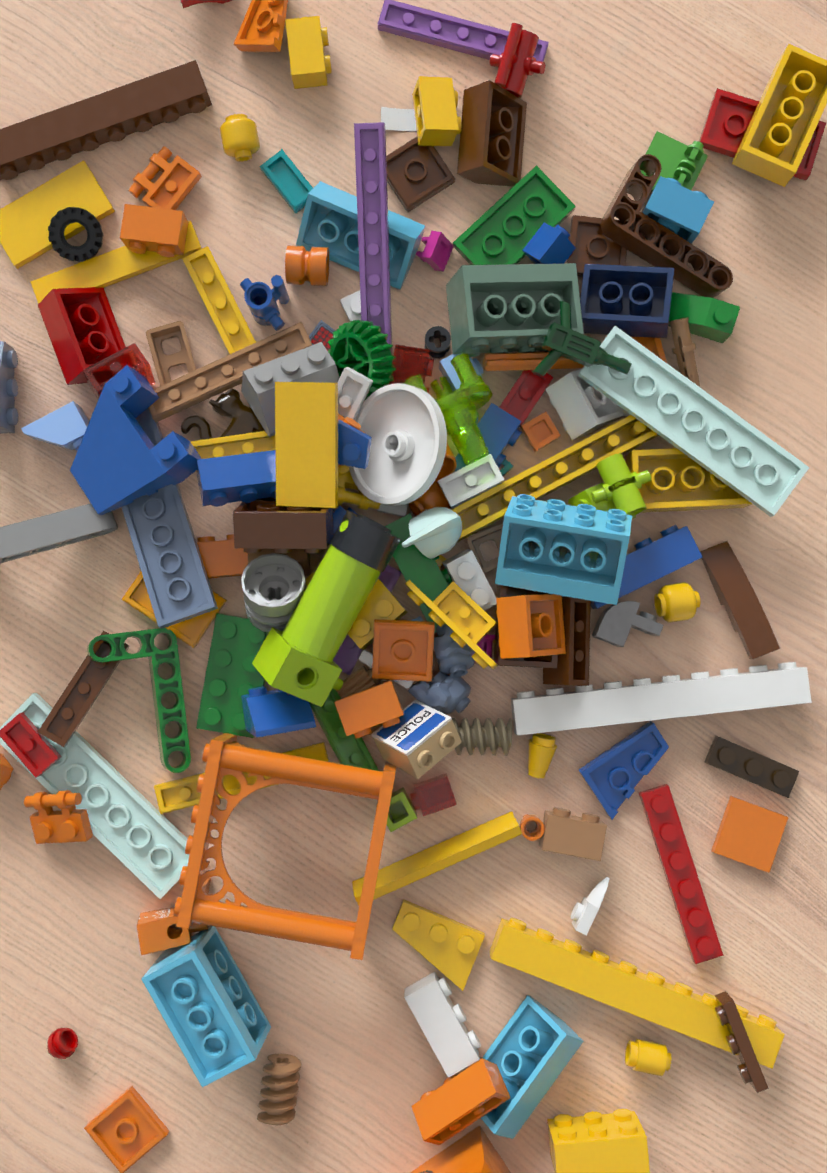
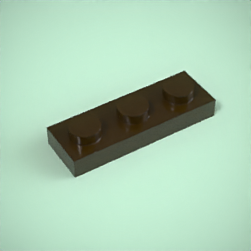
(751, 766)

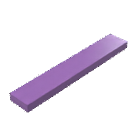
(446, 31)

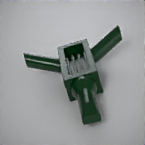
(575, 346)

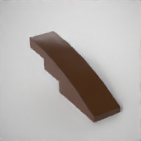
(739, 600)

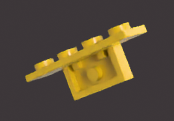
(461, 615)

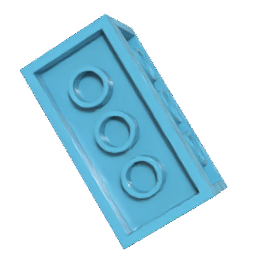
(563, 549)
(207, 1006)

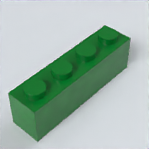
(418, 568)

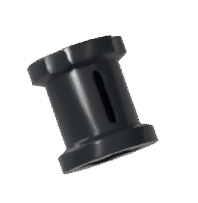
(445, 338)

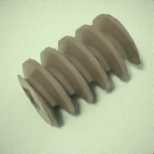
(484, 736)

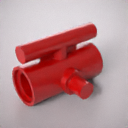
(517, 60)

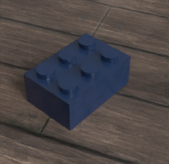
(626, 297)

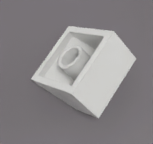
(581, 405)

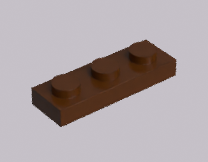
(739, 1042)

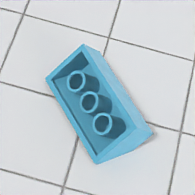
(333, 223)
(530, 1058)

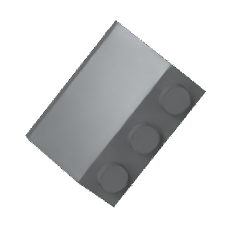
(304, 365)

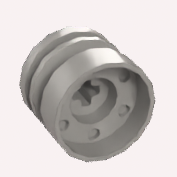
(272, 590)

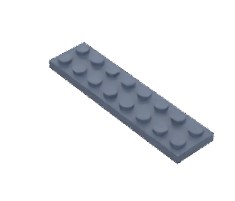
(168, 549)

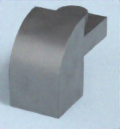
(618, 619)

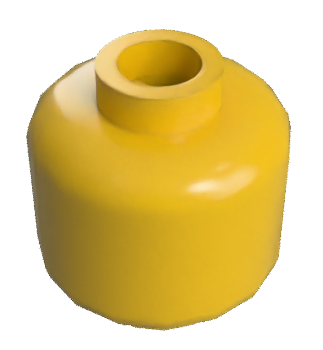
(239, 137)
(676, 602)

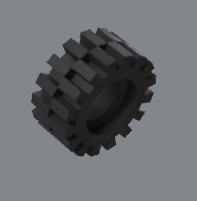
(59, 243)

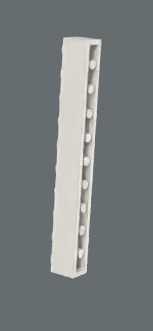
(660, 700)

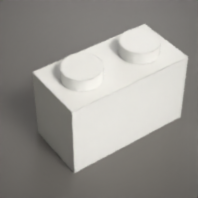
(468, 575)

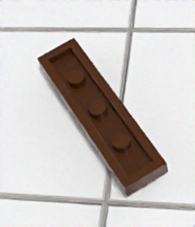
(79, 696)

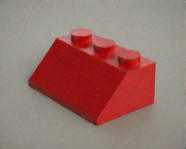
(80, 329)

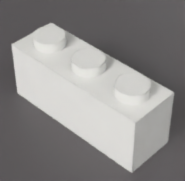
(442, 1023)

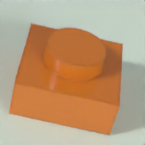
(540, 431)

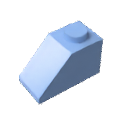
(61, 427)

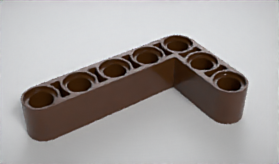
(659, 236)

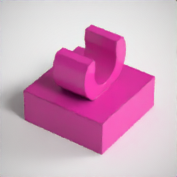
(436, 251)

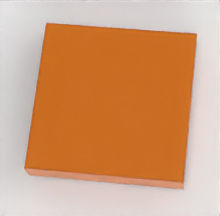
(403, 650)
(749, 834)
(126, 1129)

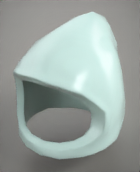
(434, 531)

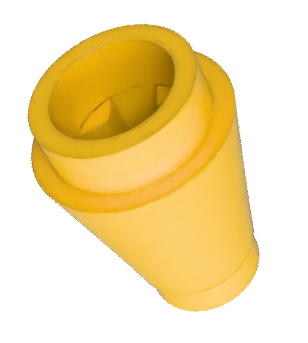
(540, 754)

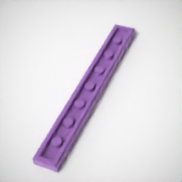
(373, 225)

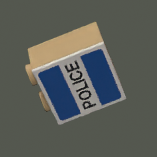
(418, 739)

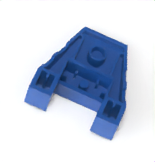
(118, 457)

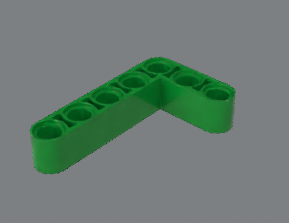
(159, 686)

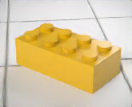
(785, 117)
(680, 483)

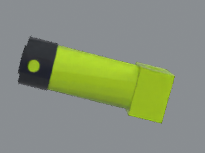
(303, 653)

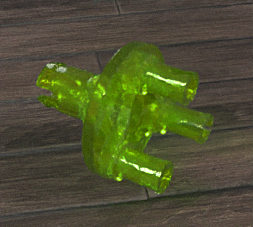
(461, 407)

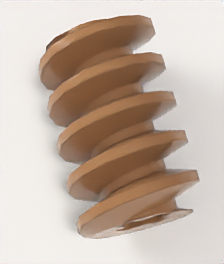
(281, 1089)

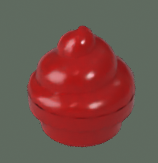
(62, 1043)

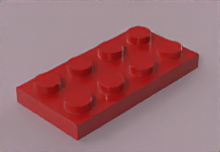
(728, 123)

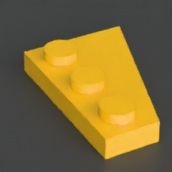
(440, 940)

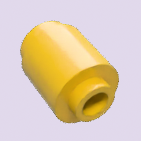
(647, 1057)

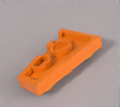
(262, 26)

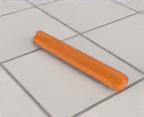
(523, 361)

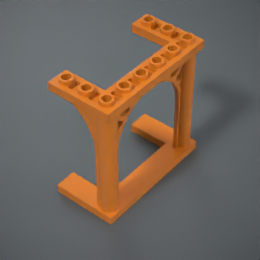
(197, 906)

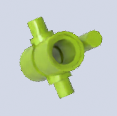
(621, 485)

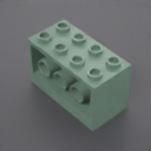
(509, 306)

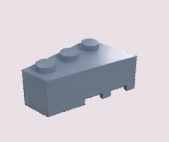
(8, 388)

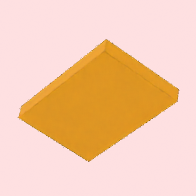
(188, 631)

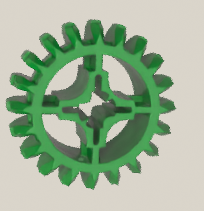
(365, 350)

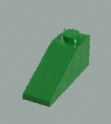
(706, 315)

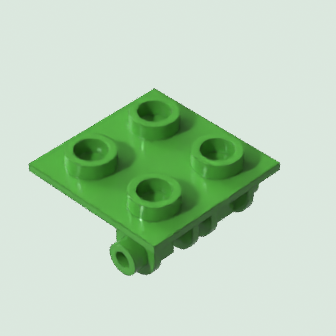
(677, 159)

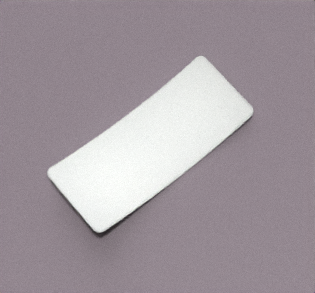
(398, 119)

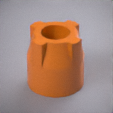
(537, 833)

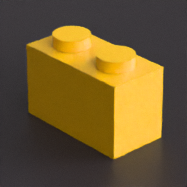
(306, 52)
(436, 111)

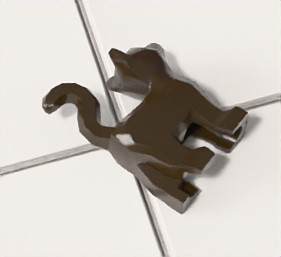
(227, 405)

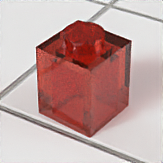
(433, 795)

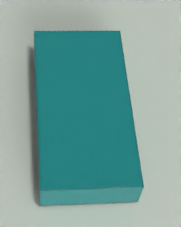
(287, 180)

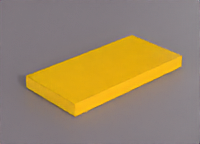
(27, 219)
(306, 444)

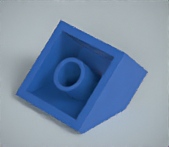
(275, 712)

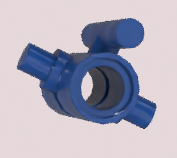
(263, 300)

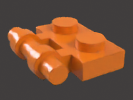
(171, 186)
(62, 825)

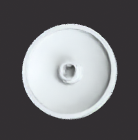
(405, 444)

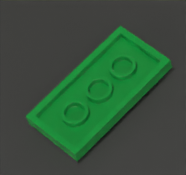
(513, 221)
(230, 675)

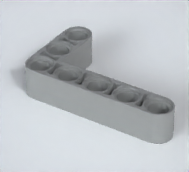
(53, 531)

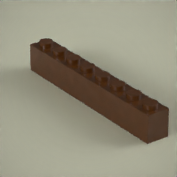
(102, 119)

